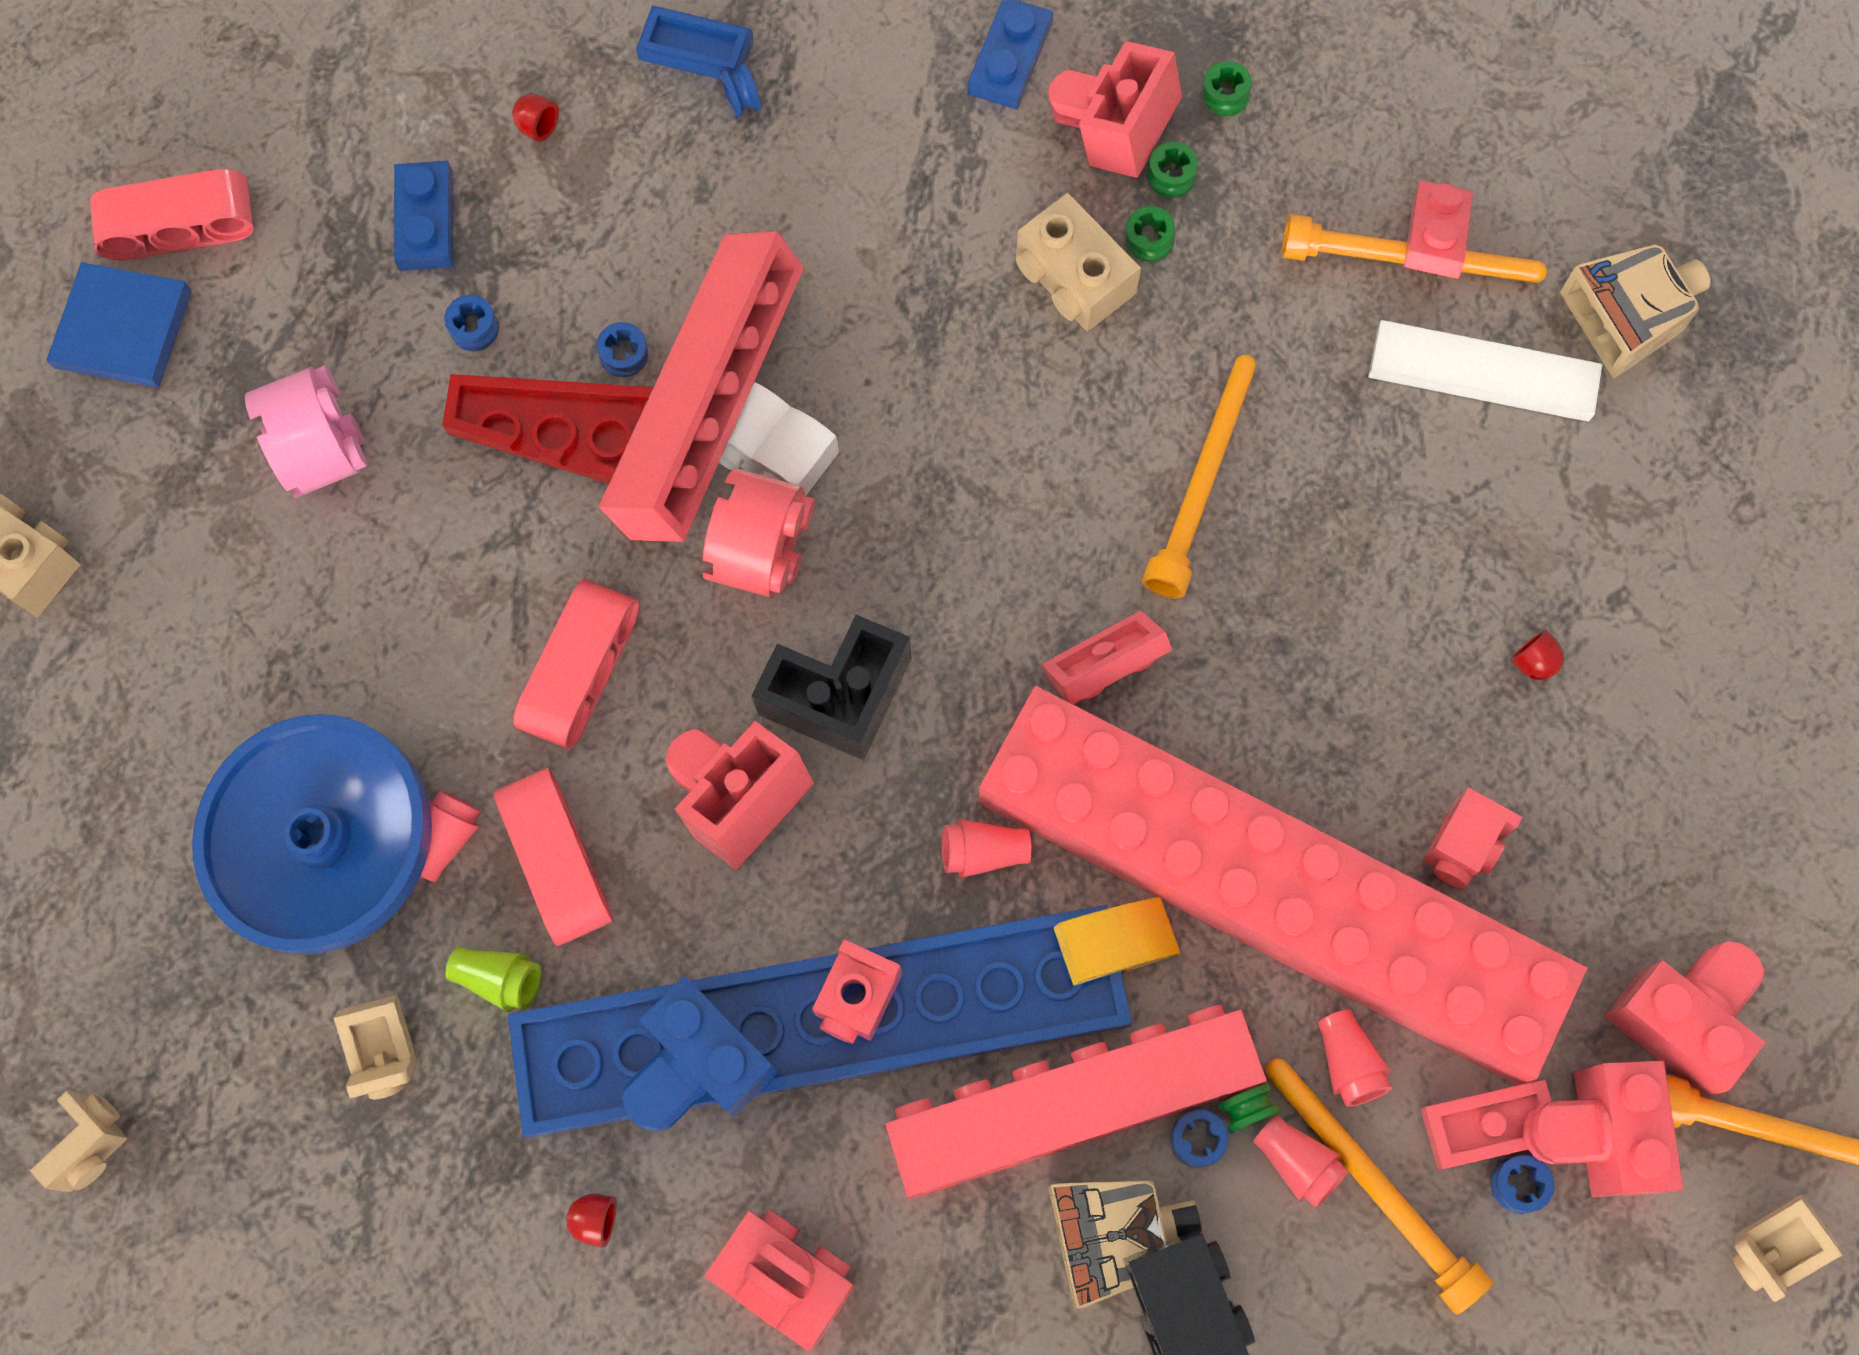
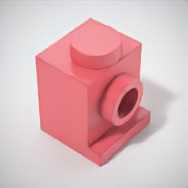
(1469, 838)
(875, 974)

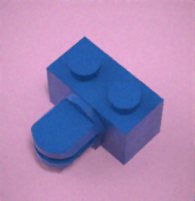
(698, 1057)

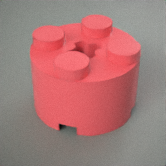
(756, 534)

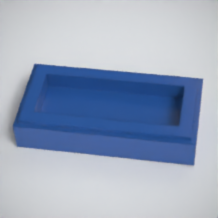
(693, 43)

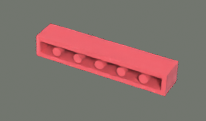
(702, 388)
(1073, 1103)

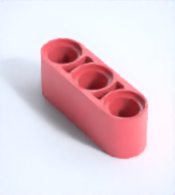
(171, 214)
(576, 664)
(552, 857)

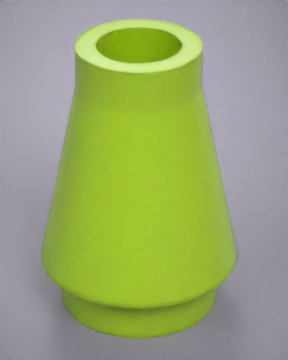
(497, 976)

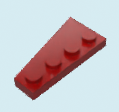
(547, 421)

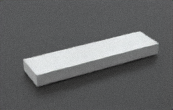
(1485, 370)

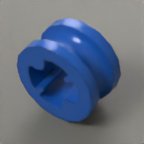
(740, 90)
(456, 323)
(612, 335)
(1215, 1129)
(1538, 1174)

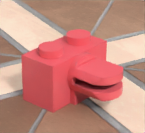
(1121, 107)
(736, 790)
(1693, 1018)
(1615, 1127)
(782, 1279)

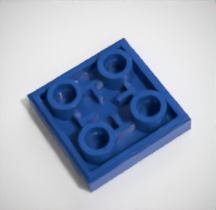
(119, 325)

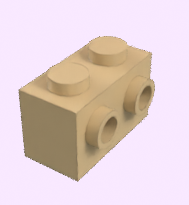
(1076, 263)
(31, 560)

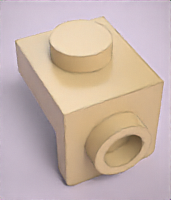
(376, 1047)
(82, 1153)
(1784, 1248)

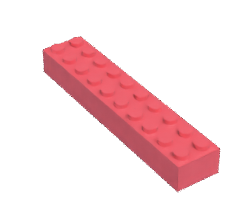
(1283, 887)

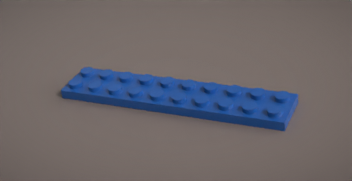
(953, 1002)

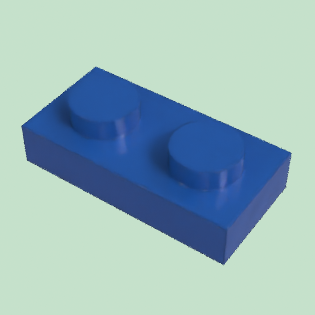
(1010, 53)
(423, 215)

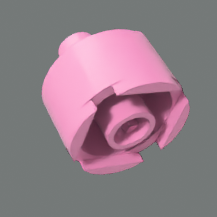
(305, 431)

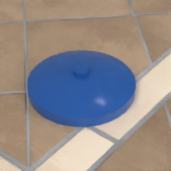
(311, 834)

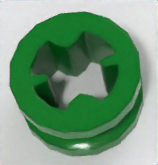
(1240, 80)
(1172, 153)
(1161, 223)
(1249, 1107)

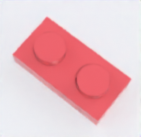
(1438, 229)
(1106, 657)
(1482, 1124)

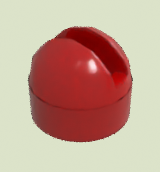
(535, 116)
(1539, 657)
(592, 1219)

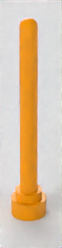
(1307, 239)
(1169, 571)
(1690, 1107)
(1459, 1280)

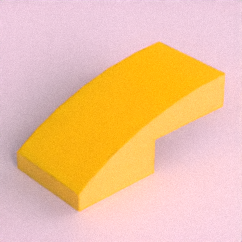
(1116, 940)

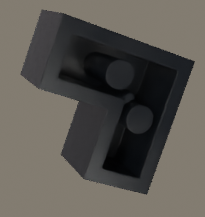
(838, 701)
(1185, 1299)

